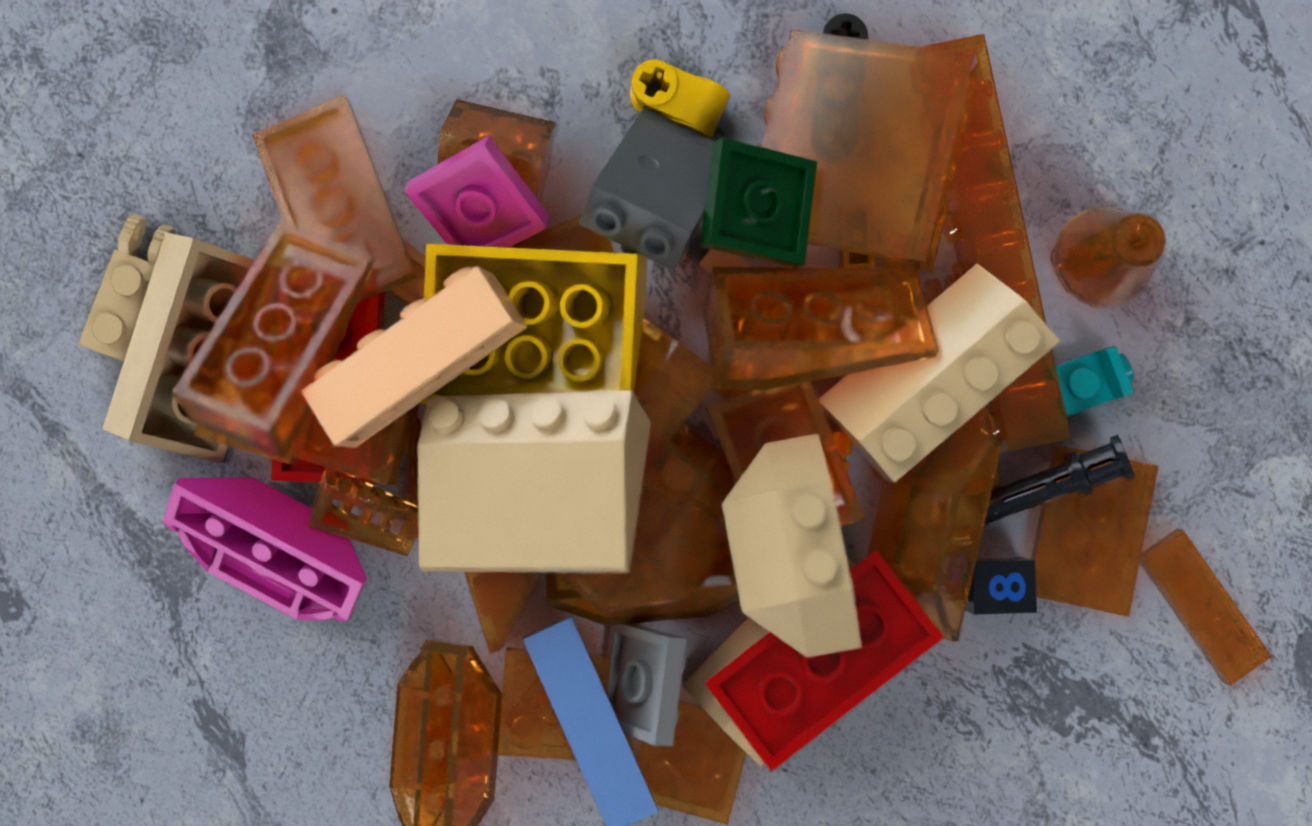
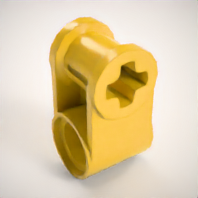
(682, 96)

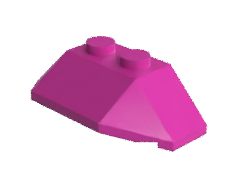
(265, 546)

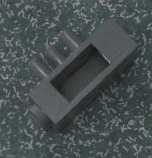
(652, 190)

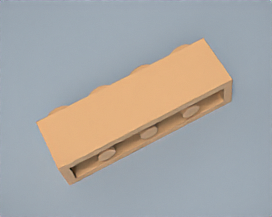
(413, 357)

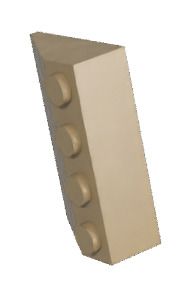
(531, 482)

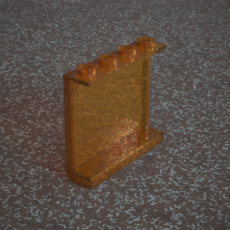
(884, 137)

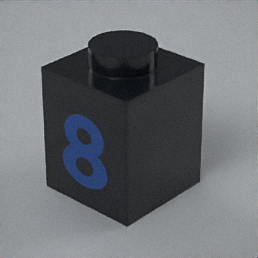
(1003, 586)

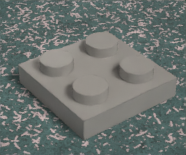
(646, 681)

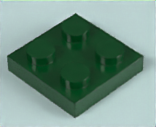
(758, 203)

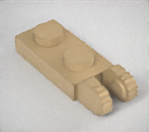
(122, 291)

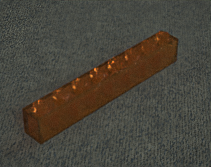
(990, 230)

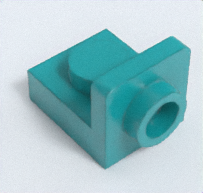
(1094, 379)

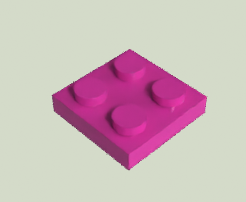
(478, 199)

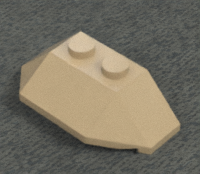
(792, 549)

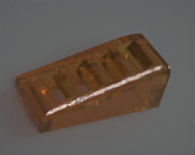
(358, 492)

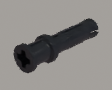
(1081, 480)

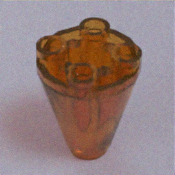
(1107, 255)

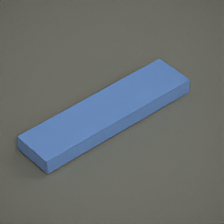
(590, 723)

